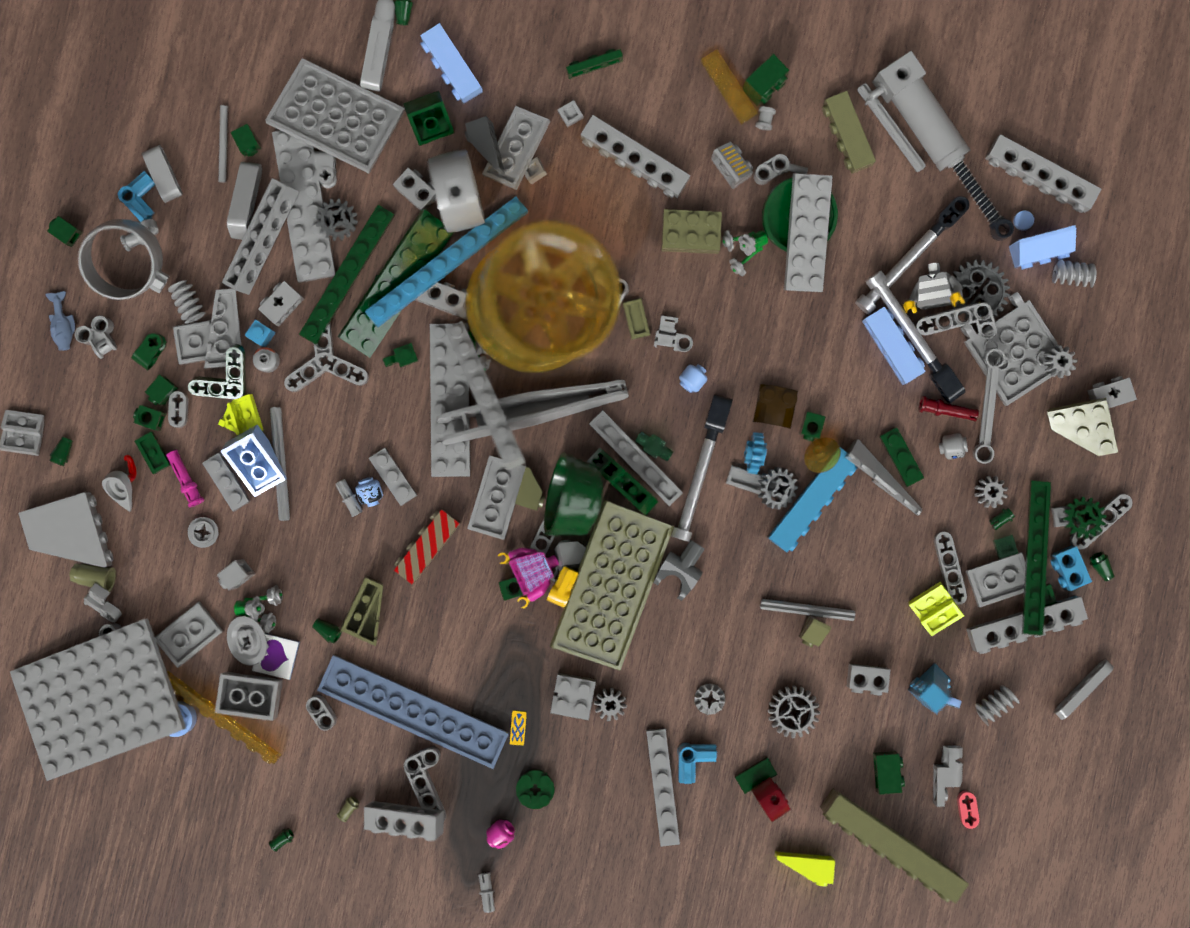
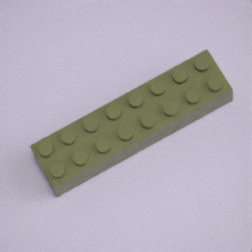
(896, 847)

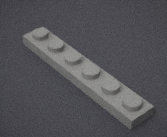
(635, 458)
(663, 787)

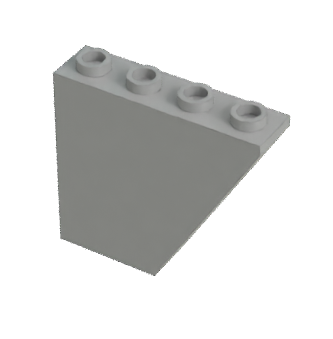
(68, 530)

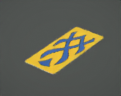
(518, 728)

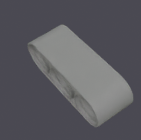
(162, 173)

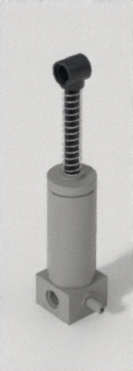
(935, 131)

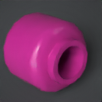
(500, 834)

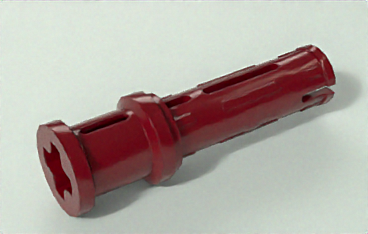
(939, 407)

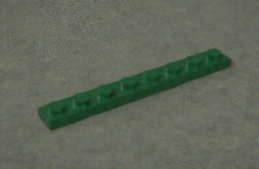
(347, 274)
(1036, 558)

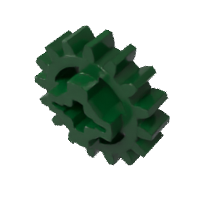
(1092, 519)

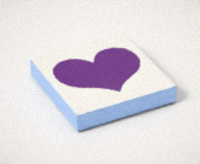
(280, 657)

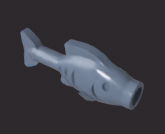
(61, 327)

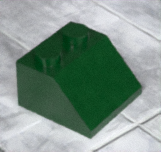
(428, 118)

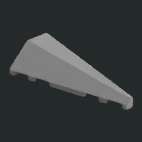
(863, 459)

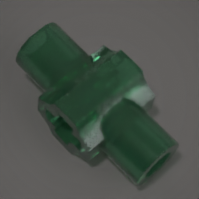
(654, 446)

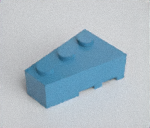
(932, 689)

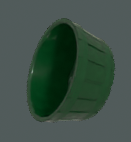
(572, 497)

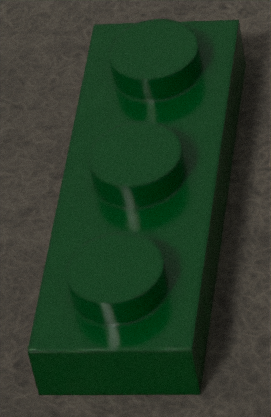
(594, 63)
(901, 457)

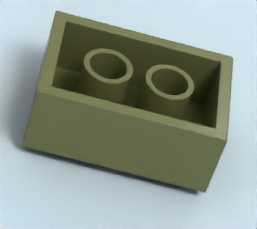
(691, 231)

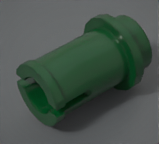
(1002, 518)
(283, 838)

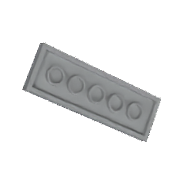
(808, 232)

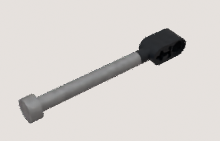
(867, 302)
(941, 375)
(715, 424)

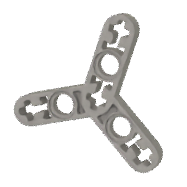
(316, 364)

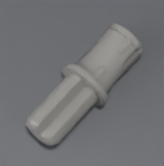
(348, 497)
(486, 892)

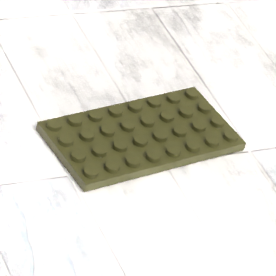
(612, 586)

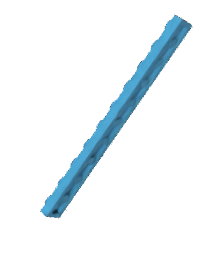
(446, 262)

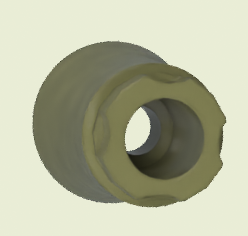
(89, 575)

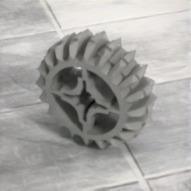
(801, 710)

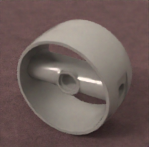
(456, 191)

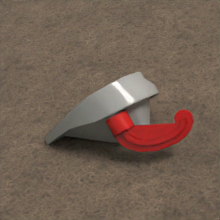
(118, 484)

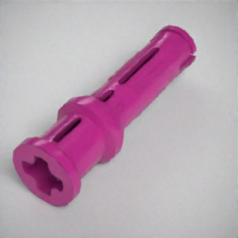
(188, 487)

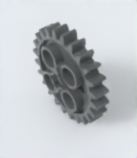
(966, 281)

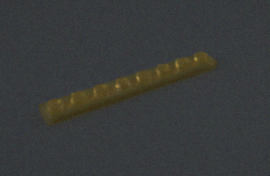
(223, 721)

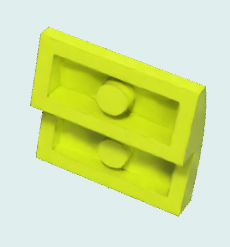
(936, 609)

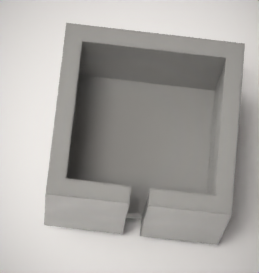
(573, 696)

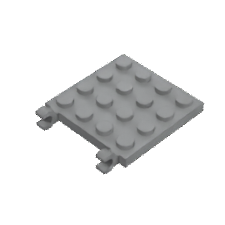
(1023, 341)

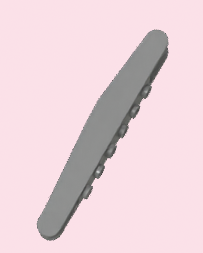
(536, 408)

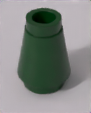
(403, 11)
(61, 452)
(1102, 565)
(328, 631)

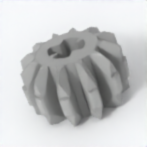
(1059, 354)
(987, 485)
(603, 705)

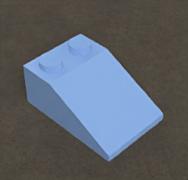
(254, 460)

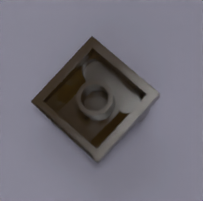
(775, 406)

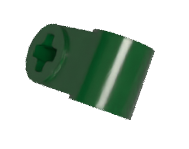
(147, 352)

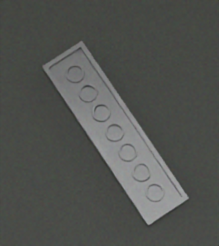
(297, 169)
(448, 394)

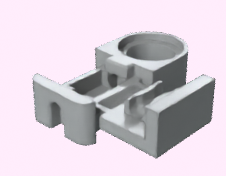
(667, 337)
(96, 599)

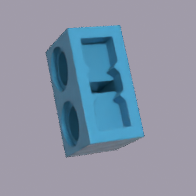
(1074, 565)

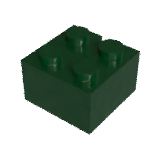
(766, 80)

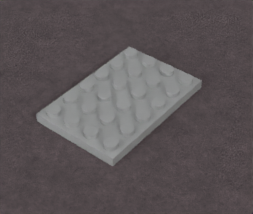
(335, 115)

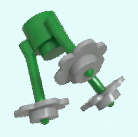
(749, 243)

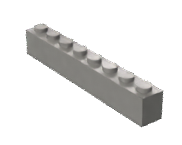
(484, 396)

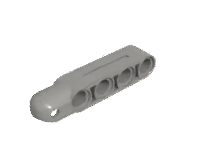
(378, 45)

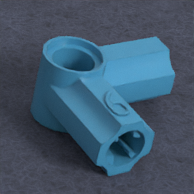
(139, 188)
(699, 753)

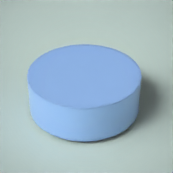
(1023, 220)

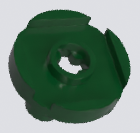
(527, 781)

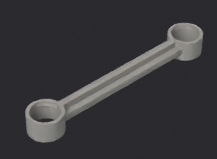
(988, 405)

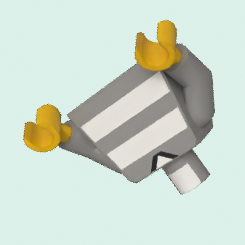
(934, 290)

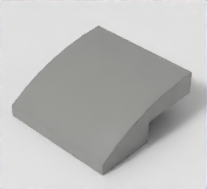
(22, 432)

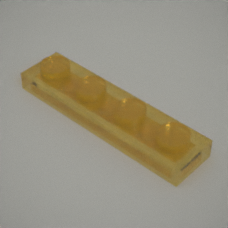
(729, 87)

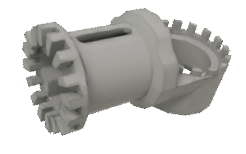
(132, 240)

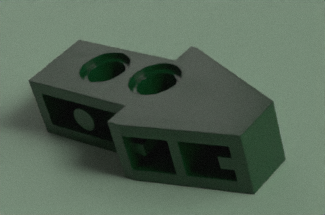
(623, 481)

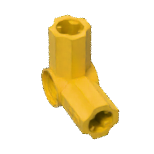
(561, 590)

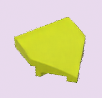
(241, 415)

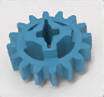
(755, 453)

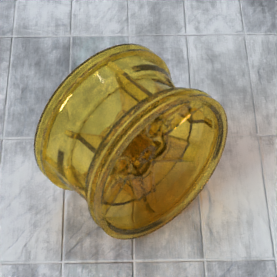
(582, 259)

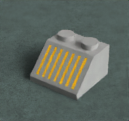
(731, 164)

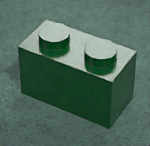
(888, 772)

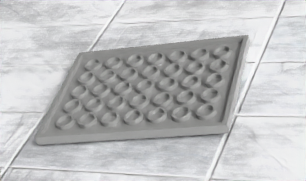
(97, 699)

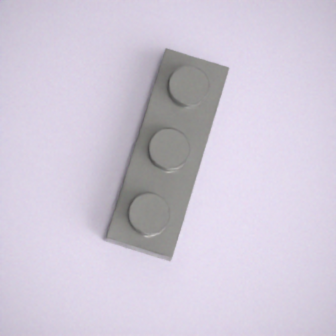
(392, 476)
(226, 482)

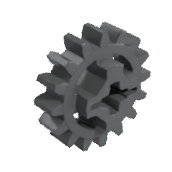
(343, 223)
(776, 487)

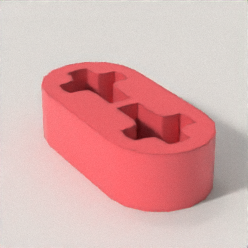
(963, 810)

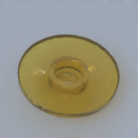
(826, 458)

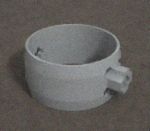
(157, 278)

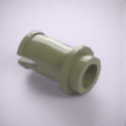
(349, 807)

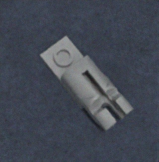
(947, 774)

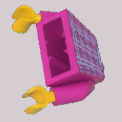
(531, 571)

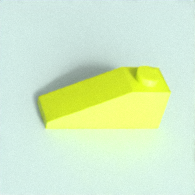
(814, 867)

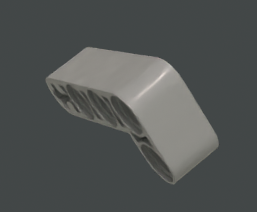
(243, 199)
(955, 322)
(421, 771)

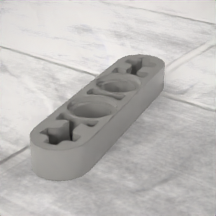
(1122, 510)
(952, 567)
(1083, 689)

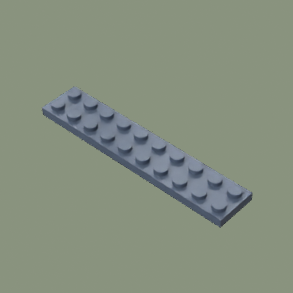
(413, 711)

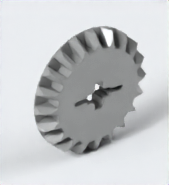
(238, 643)

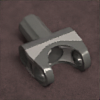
(682, 567)

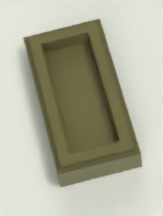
(636, 318)

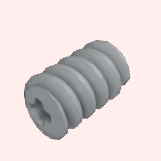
(1074, 271)
(185, 301)
(996, 704)

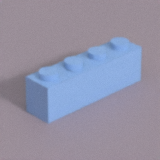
(451, 63)
(894, 346)

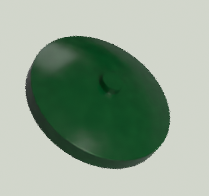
(777, 214)

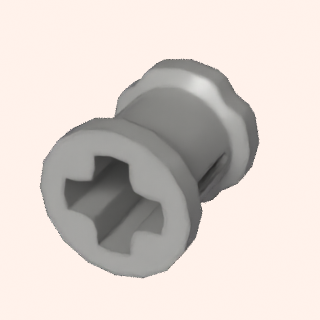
(765, 118)

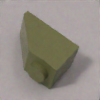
(530, 492)
(814, 632)

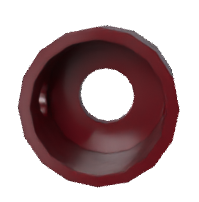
(772, 808)

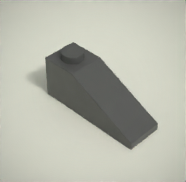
(483, 137)

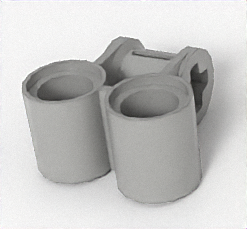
(98, 339)

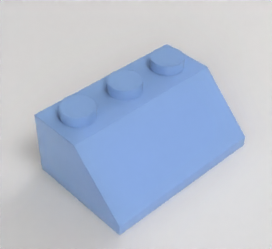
(1043, 247)

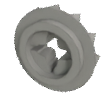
(196, 537)
(717, 694)

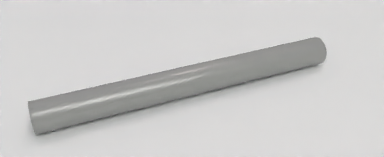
(223, 143)

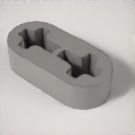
(173, 409)

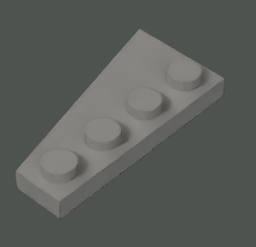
(223, 328)

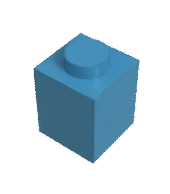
(260, 333)

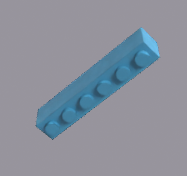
(809, 504)

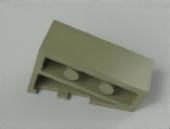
(364, 612)

